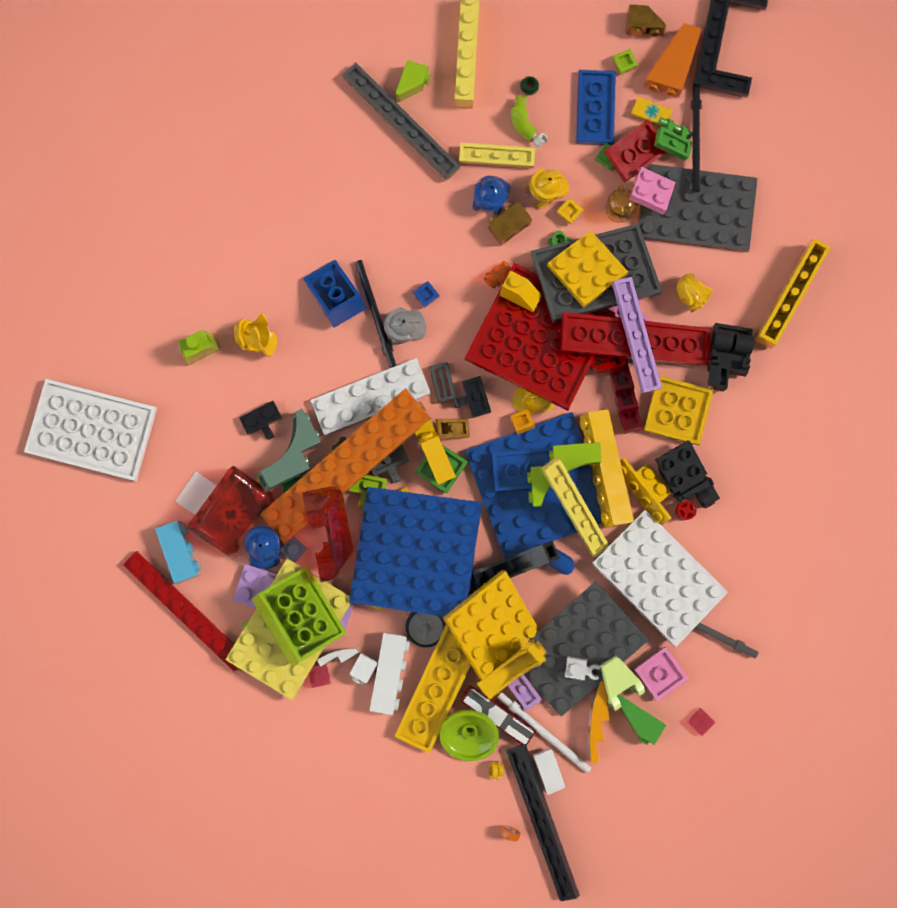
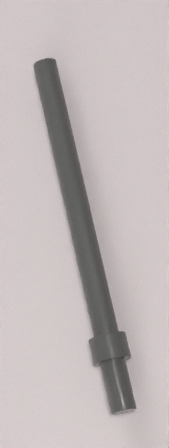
(738, 645)

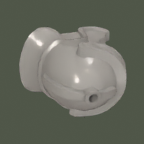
(399, 332)

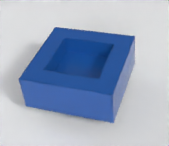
(426, 294)

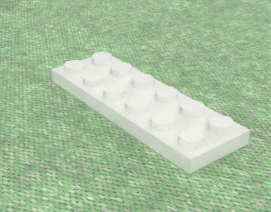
(368, 396)

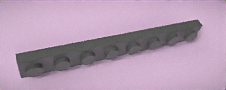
(401, 121)

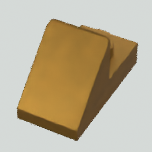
(452, 428)

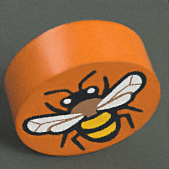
(510, 833)

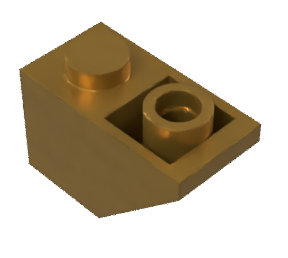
(643, 21)

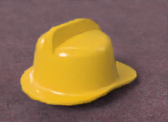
(525, 400)

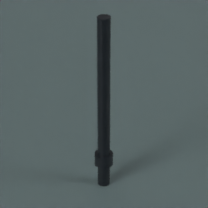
(696, 106)
(387, 348)

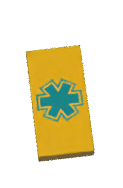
(649, 110)

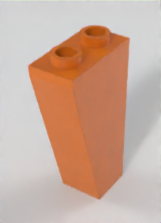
(673, 66)

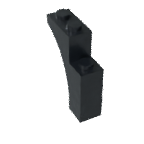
(516, 564)

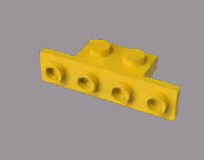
(647, 489)

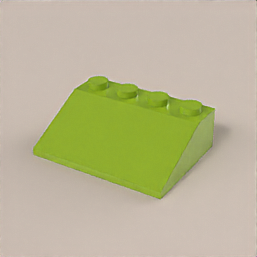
(298, 616)

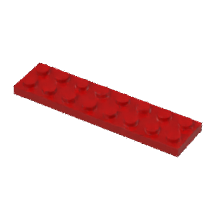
(607, 338)

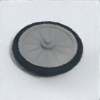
(424, 629)

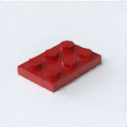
(634, 151)

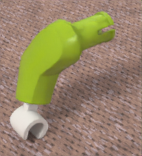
(522, 125)

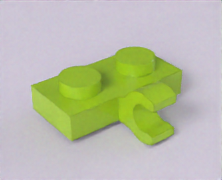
(367, 481)

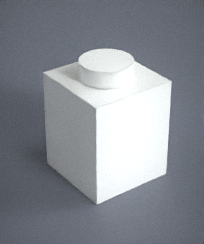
(363, 668)

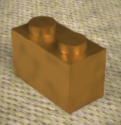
(509, 223)

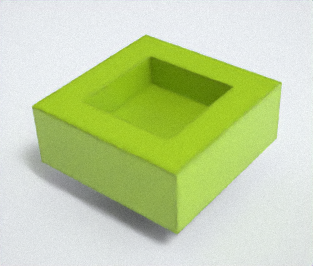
(625, 61)

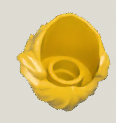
(693, 292)

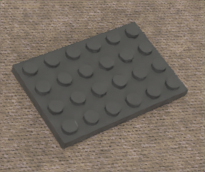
(712, 218)
(628, 248)
(585, 629)

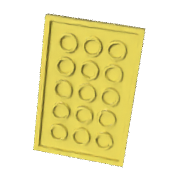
(261, 655)

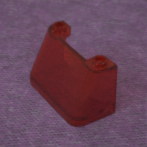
(327, 509)
(230, 511)

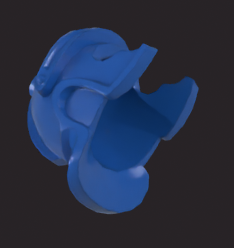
(489, 198)
(268, 554)

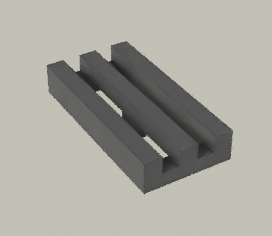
(446, 398)

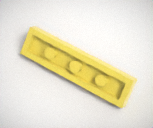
(497, 155)

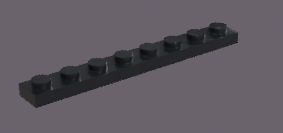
(543, 823)

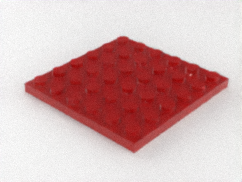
(526, 348)

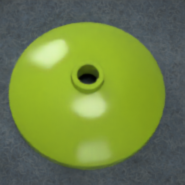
(469, 743)

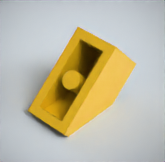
(520, 291)

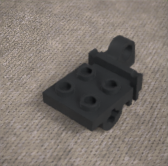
(729, 354)
(687, 475)

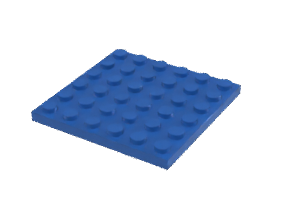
(513, 518)
(415, 551)

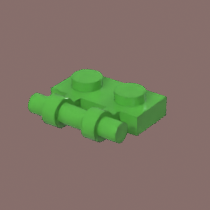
(671, 142)

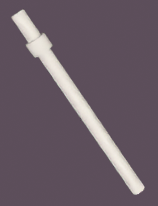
(515, 708)

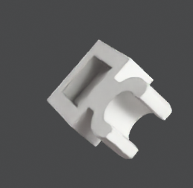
(578, 668)

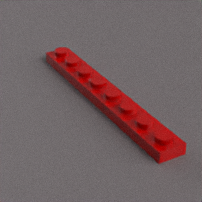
(180, 606)

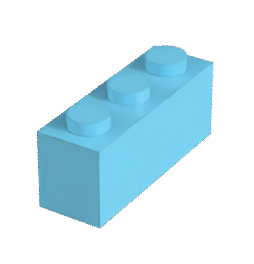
(178, 551)

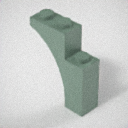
(293, 462)

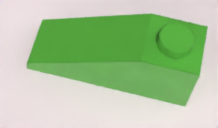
(642, 723)

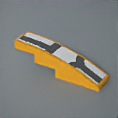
(597, 715)

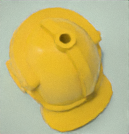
(547, 190)
(255, 335)

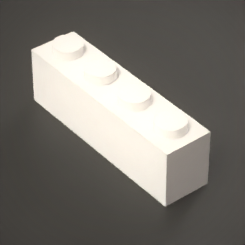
(388, 673)

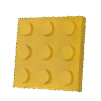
(587, 268)
(678, 410)

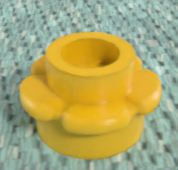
(496, 770)

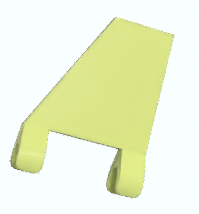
(617, 679)

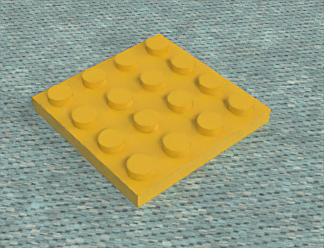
(491, 624)

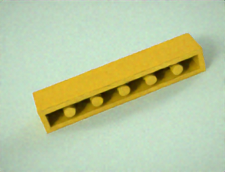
(792, 293)
(608, 475)

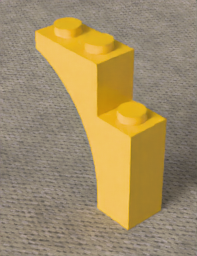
(434, 452)
(516, 665)

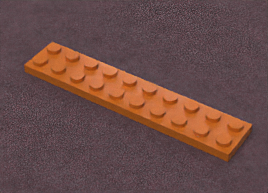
(349, 461)

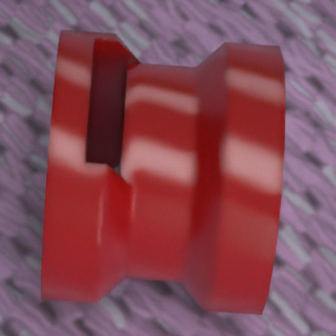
(688, 508)

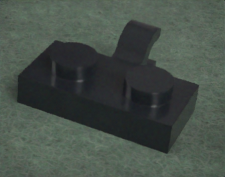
(475, 397)
(261, 419)

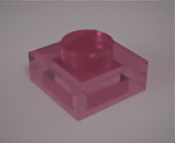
(319, 676)

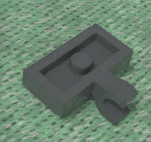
(390, 463)

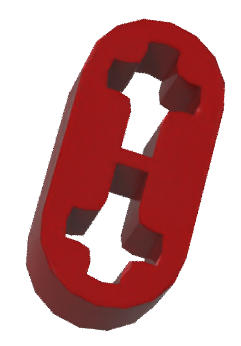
(607, 364)

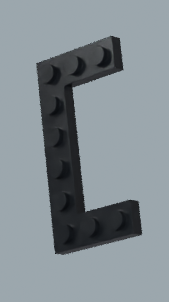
(706, 73)

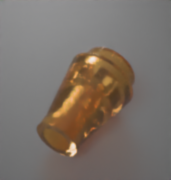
(497, 274)

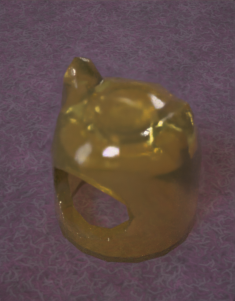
(619, 206)

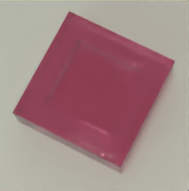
(701, 721)

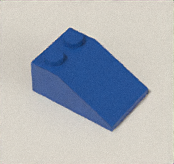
(335, 293)

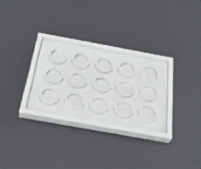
(91, 429)
(659, 578)

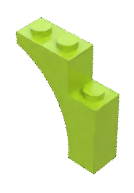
(571, 457)

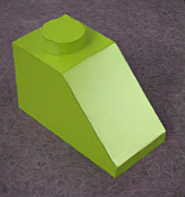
(413, 80)

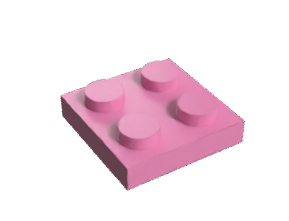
(652, 190)
(661, 673)

